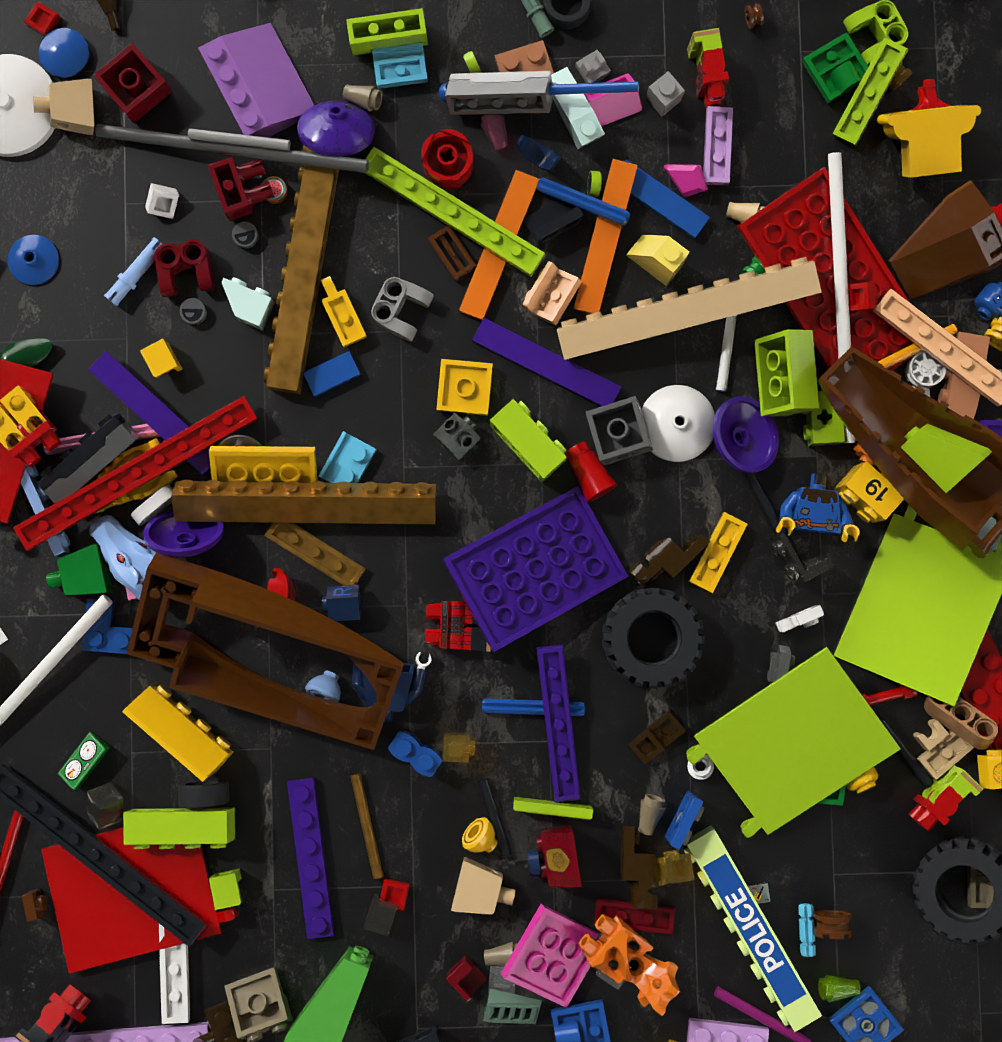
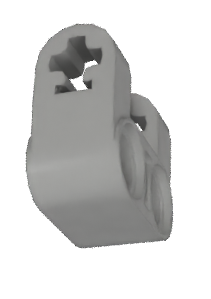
(394, 304)

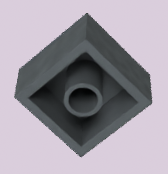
(619, 430)

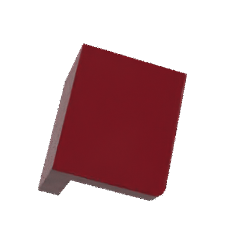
(465, 977)

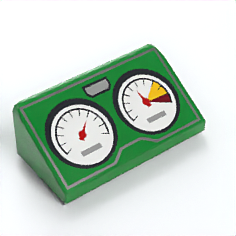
(83, 761)

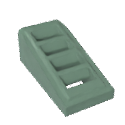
(499, 1002)

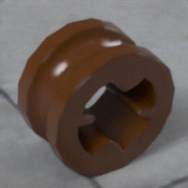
(754, 15)

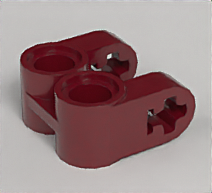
(182, 261)

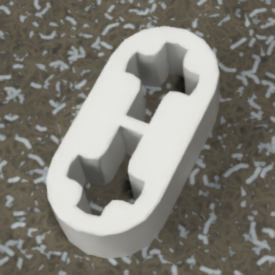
(153, 505)

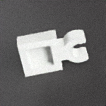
(806, 617)

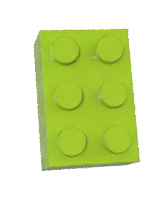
(786, 373)
(528, 439)

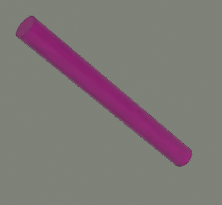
(759, 1015)

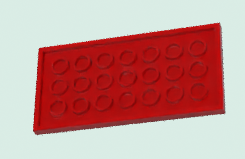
(801, 227)

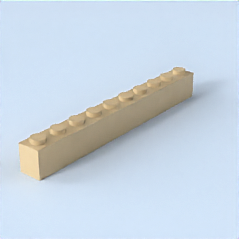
(689, 309)

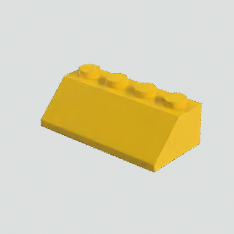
(179, 731)

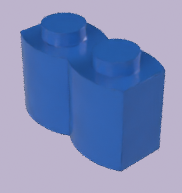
(422, 757)

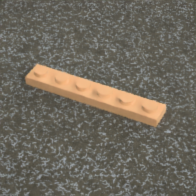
(941, 345)

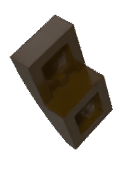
(657, 736)

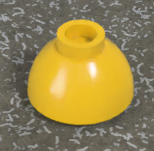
(479, 836)

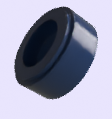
(533, 860)

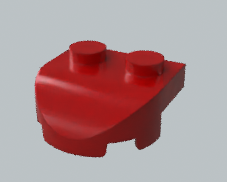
(281, 584)

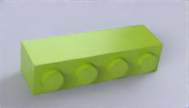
(179, 826)

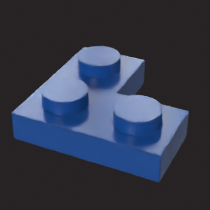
(103, 635)

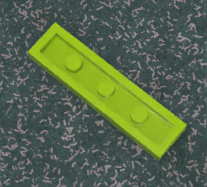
(870, 91)

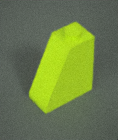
(943, 454)

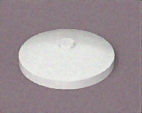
(19, 126)

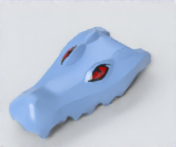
(123, 552)

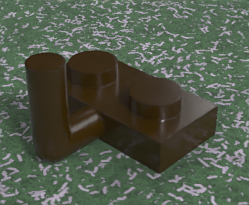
(220, 1025)

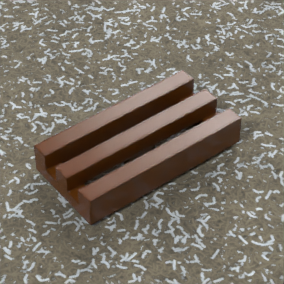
(463, 270)

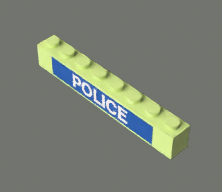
(753, 929)

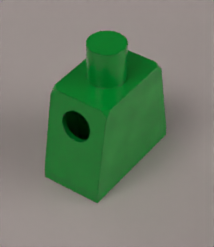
(82, 573)

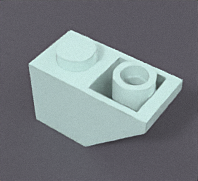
(248, 305)

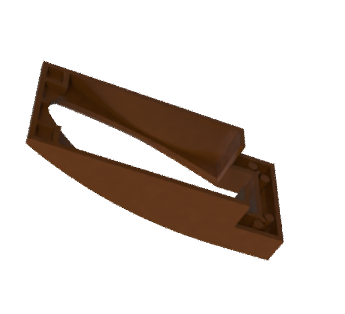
(216, 677)

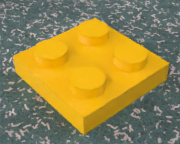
(464, 387)

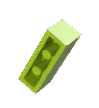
(386, 31)

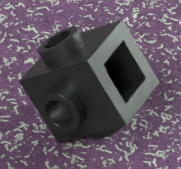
(457, 435)

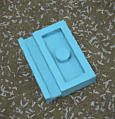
(399, 65)
(347, 460)

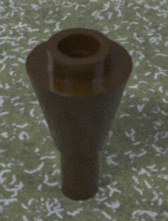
(109, 8)

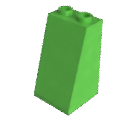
(333, 1003)

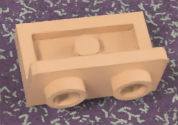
(551, 293)

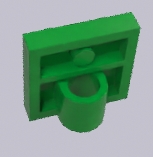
(836, 67)

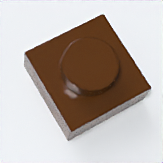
(34, 904)

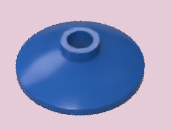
(43, 265)

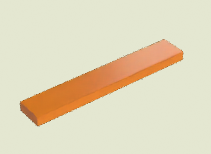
(604, 239)
(490, 265)

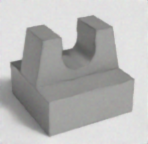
(593, 67)

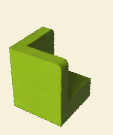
(226, 888)

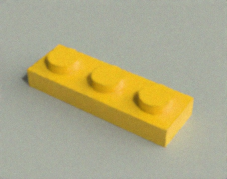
(717, 552)

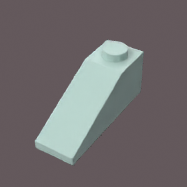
(576, 112)

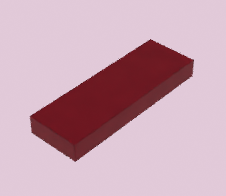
(639, 919)

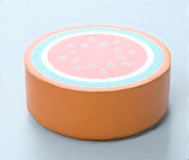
(278, 188)

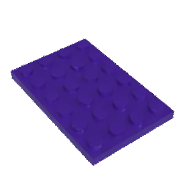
(535, 568)

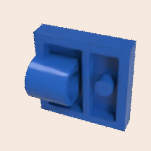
(581, 1023)

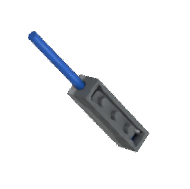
(515, 92)

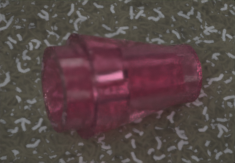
(495, 130)

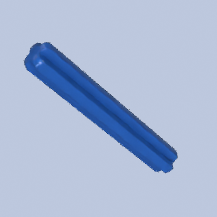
(583, 201)
(533, 707)

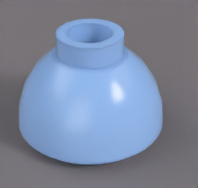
(324, 686)

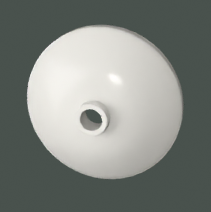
(674, 441)

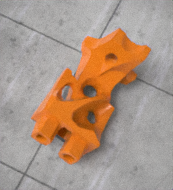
(653, 977)

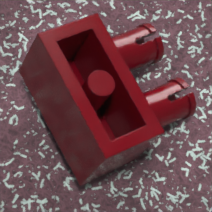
(230, 189)

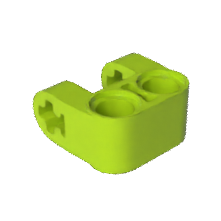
(879, 27)

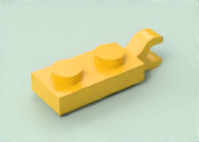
(342, 314)

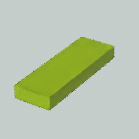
(552, 808)

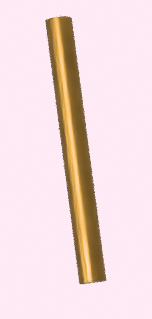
(367, 826)

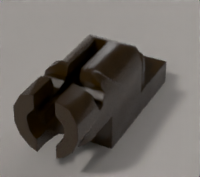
(667, 558)
(640, 869)

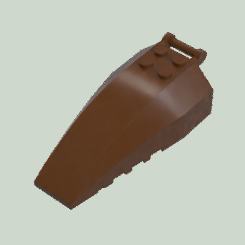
(879, 414)

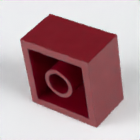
(133, 83)

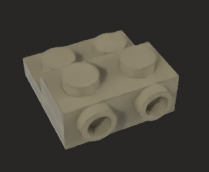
(258, 1005)

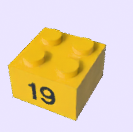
(869, 493)

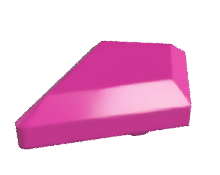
(687, 178)

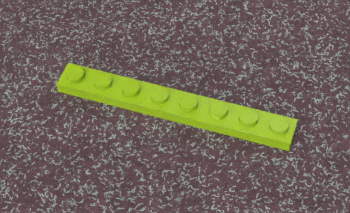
(454, 212)

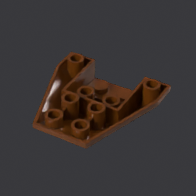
(951, 244)

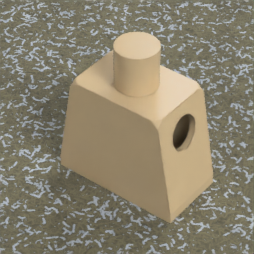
(69, 106)
(480, 889)

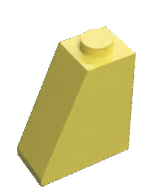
(659, 256)

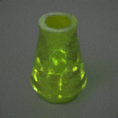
(837, 988)

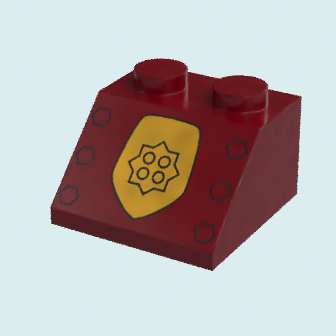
(560, 857)

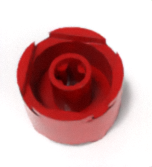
(444, 145)

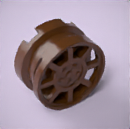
(832, 924)

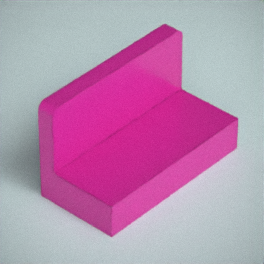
(614, 106)

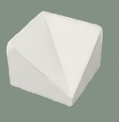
(161, 201)

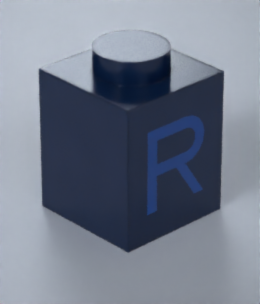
(342, 603)

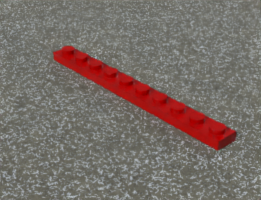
(135, 473)

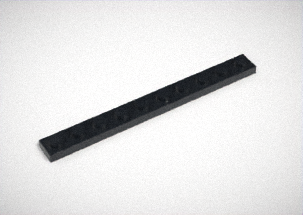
(100, 857)

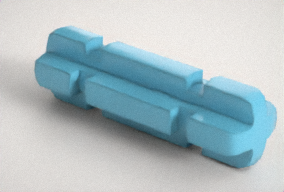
(806, 928)

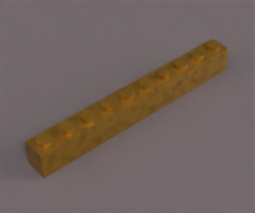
(301, 278)
(304, 502)

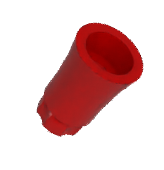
(589, 471)

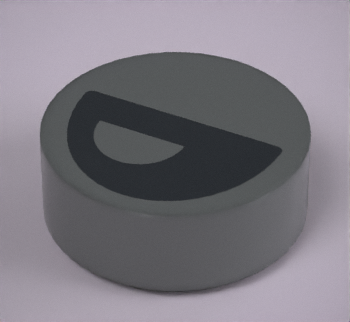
(245, 235)
(193, 311)

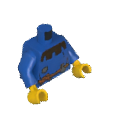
(817, 511)

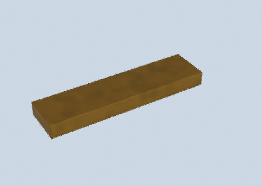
(316, 552)

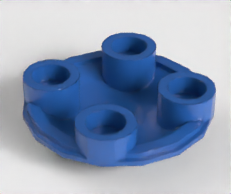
(64, 53)

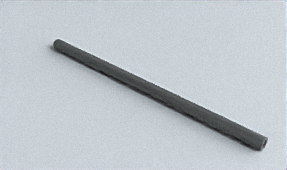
(183, 141)

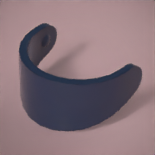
(538, 153)

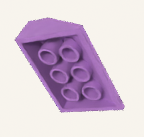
(257, 80)

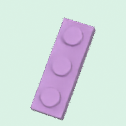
(718, 145)
(718, 1031)

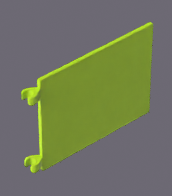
(922, 610)
(795, 742)

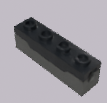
(89, 458)

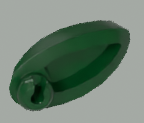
(27, 352)

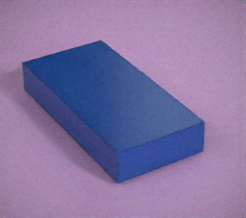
(331, 374)

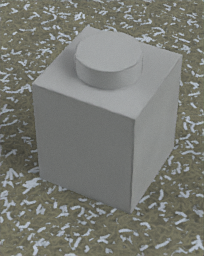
(665, 93)

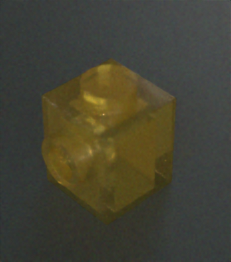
(458, 747)
(675, 868)

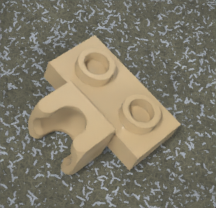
(941, 748)

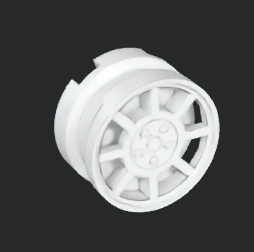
(924, 370)

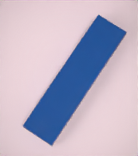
(667, 204)

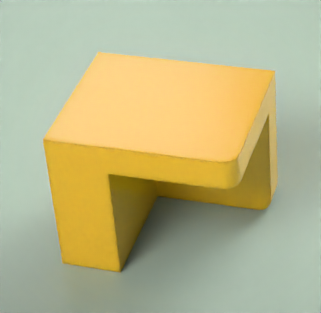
(160, 358)

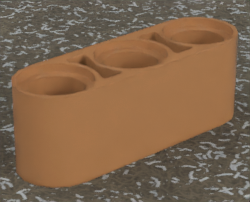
(967, 728)

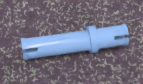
(133, 273)

